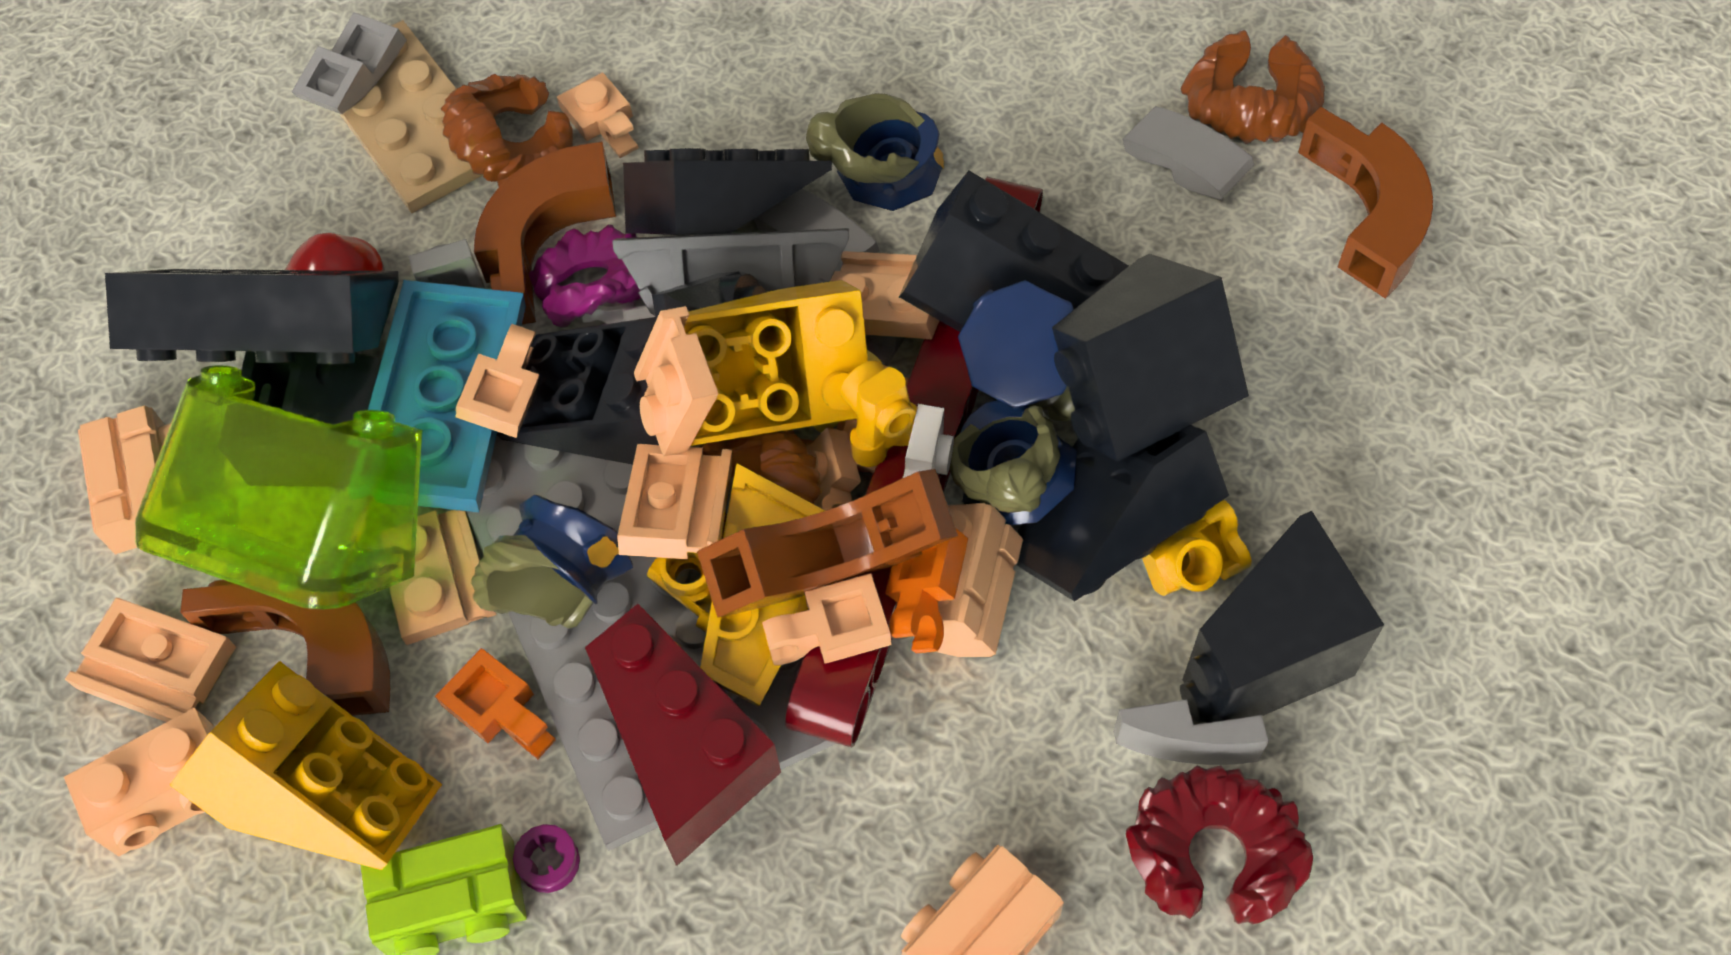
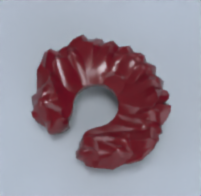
(1216, 798)

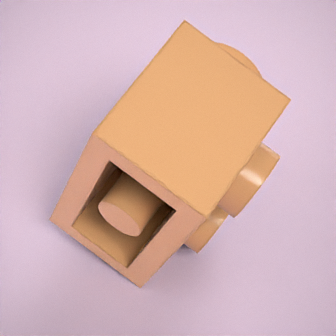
(128, 792)

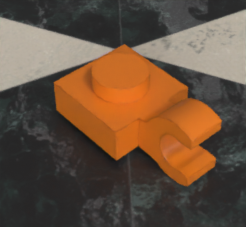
(919, 587)
(491, 699)

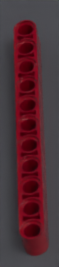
(835, 696)

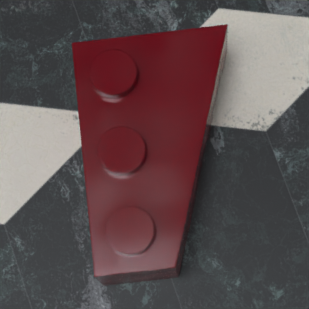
(681, 730)

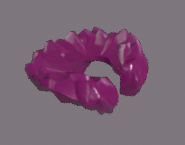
(576, 253)

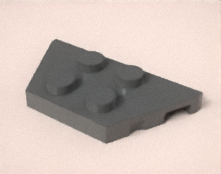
(772, 257)

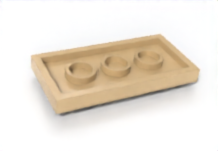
(404, 127)

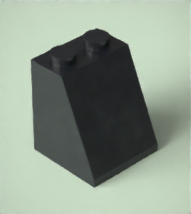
(1148, 356)
(1282, 631)

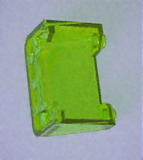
(283, 497)

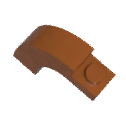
(1392, 188)
(535, 204)
(842, 543)
(342, 645)

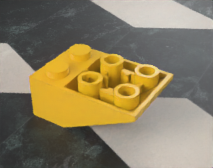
(780, 358)
(306, 775)

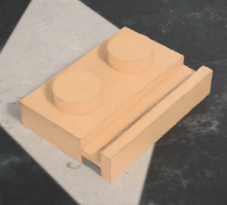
(881, 282)
(677, 382)
(674, 502)
(441, 589)
(151, 661)

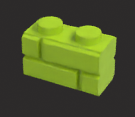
(444, 893)

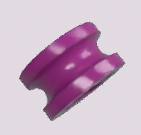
(528, 870)

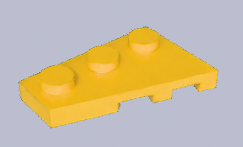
(736, 644)

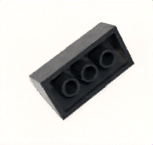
(994, 241)
(248, 312)

